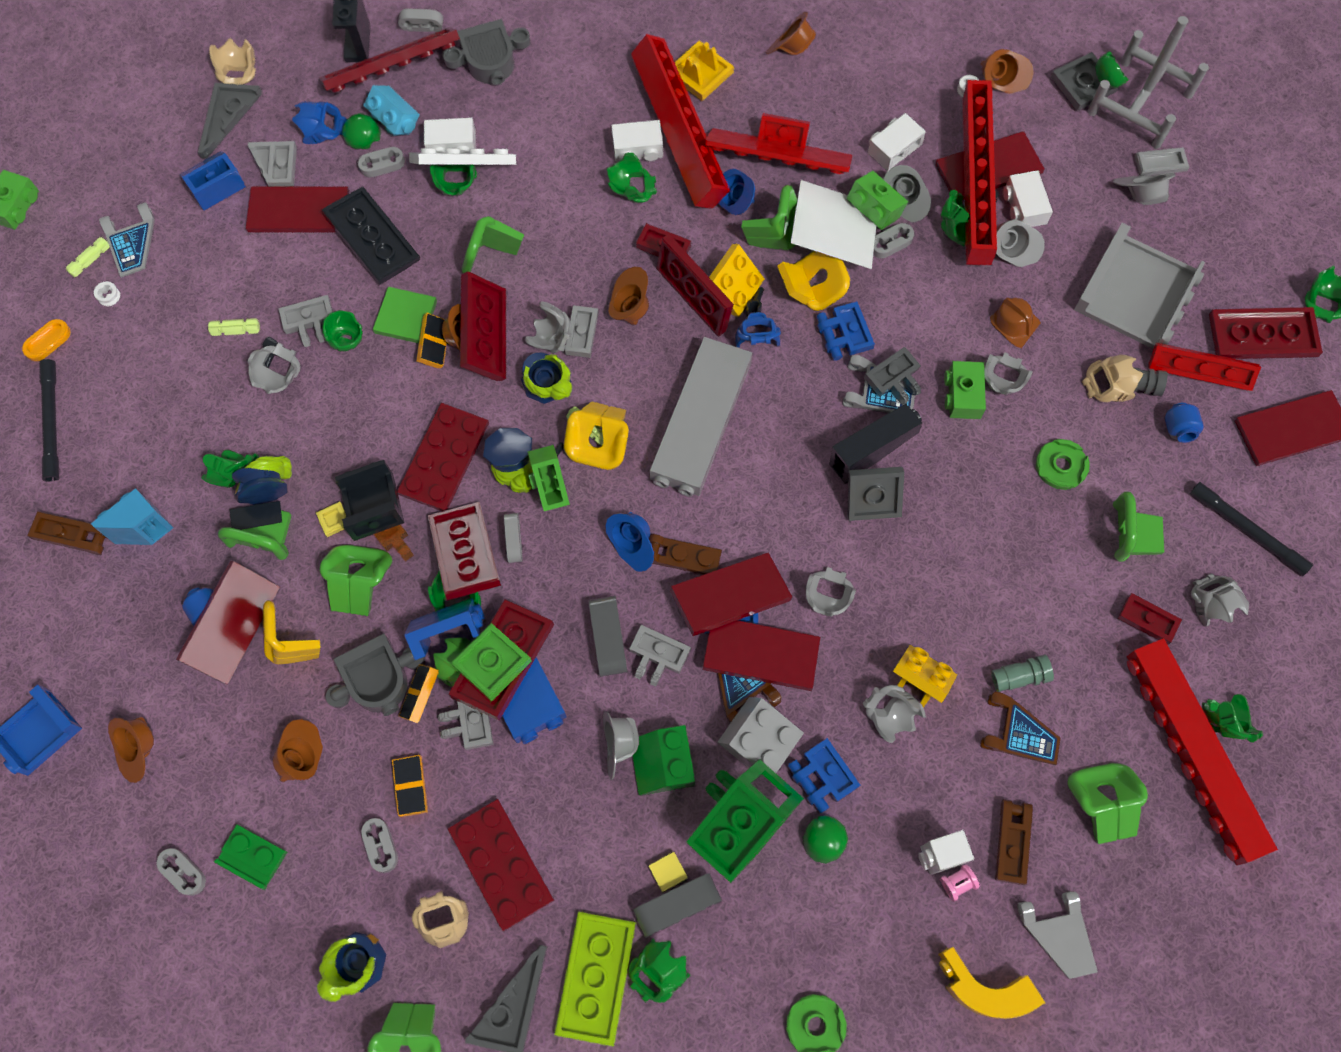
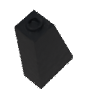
(874, 441)

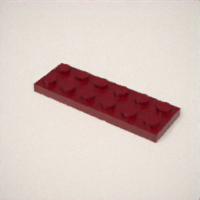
(380, 63)

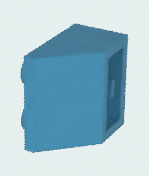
(132, 521)

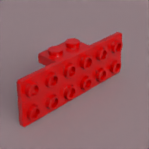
(780, 139)

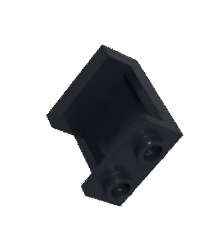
(354, 19)
(369, 500)

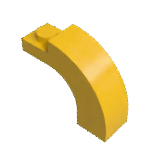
(1006, 1002)

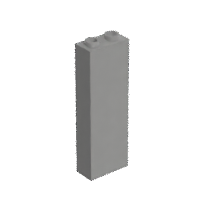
(700, 417)

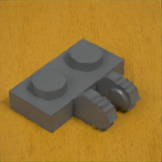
(892, 372)

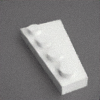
(453, 156)

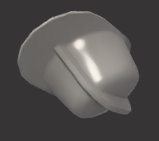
(910, 184)
(1147, 189)
(1019, 243)
(621, 740)

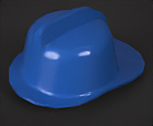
(740, 194)
(631, 539)

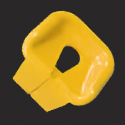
(820, 296)
(614, 431)
(285, 651)

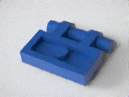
(852, 327)
(830, 769)

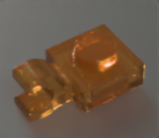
(394, 538)

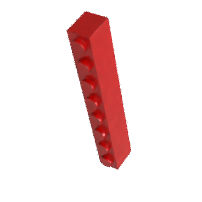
(679, 122)
(979, 173)
(1201, 753)

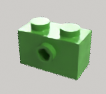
(15, 198)
(877, 200)
(966, 390)
(548, 478)

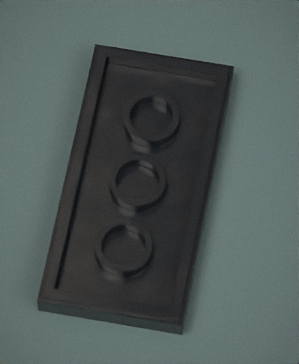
(370, 235)

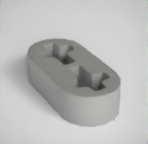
(420, 20)
(381, 162)
(894, 244)
(513, 538)
(373, 848)
(186, 866)

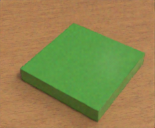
(403, 314)
(491, 662)

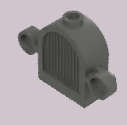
(487, 51)
(373, 676)

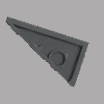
(225, 110)
(509, 1019)

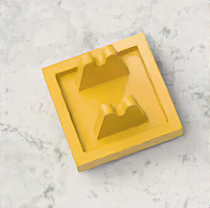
(703, 69)
(737, 278)
(925, 673)

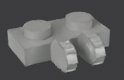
(306, 315)
(660, 650)
(474, 727)

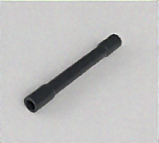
(50, 460)
(1287, 555)

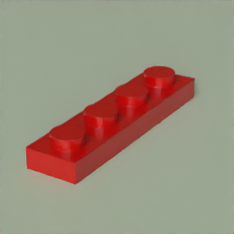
(1204, 366)

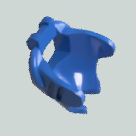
(311, 121)
(762, 337)

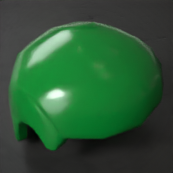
(1109, 70)
(360, 131)
(340, 324)
(825, 839)

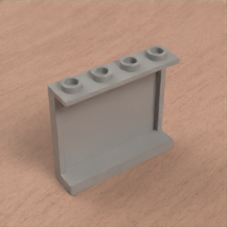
(1139, 290)

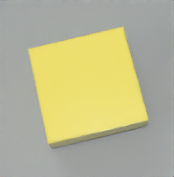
(331, 519)
(668, 872)

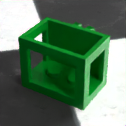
(741, 820)

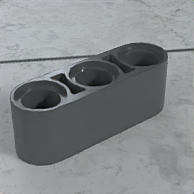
(607, 636)
(677, 905)

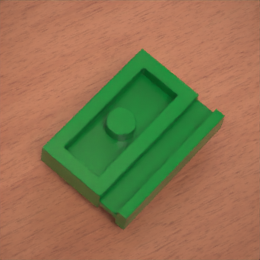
(250, 857)

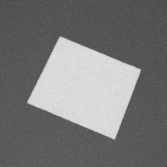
(832, 225)

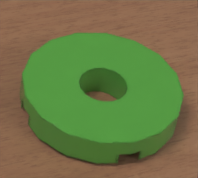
(1052, 474)
(820, 1007)

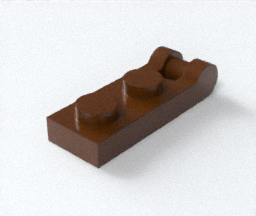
(66, 533)
(685, 555)
(1014, 843)

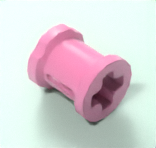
(965, 874)

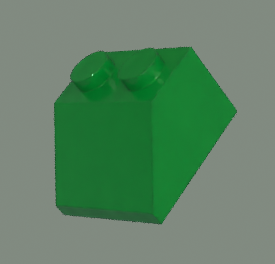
(663, 761)

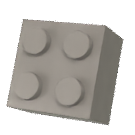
(760, 734)

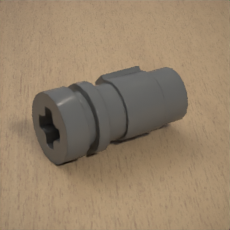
(1152, 382)

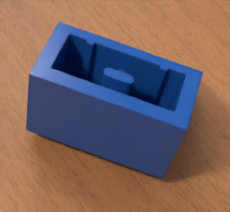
(213, 180)

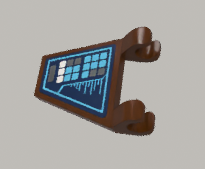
(737, 691)
(1022, 733)

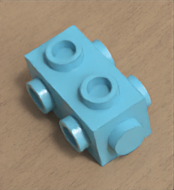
(391, 110)

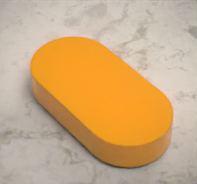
(46, 340)

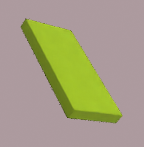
(595, 979)

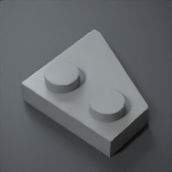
(275, 161)

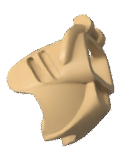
(233, 58)
(1121, 376)
(445, 934)

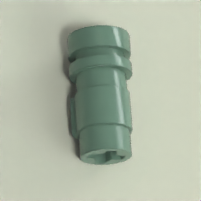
(1022, 674)

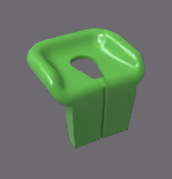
(771, 231)
(493, 235)
(1139, 532)
(268, 537)
(353, 591)
(1110, 818)
(407, 1026)

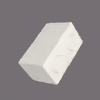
(450, 133)
(640, 138)
(896, 141)
(1028, 199)
(945, 853)

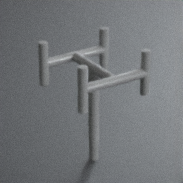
(1160, 66)

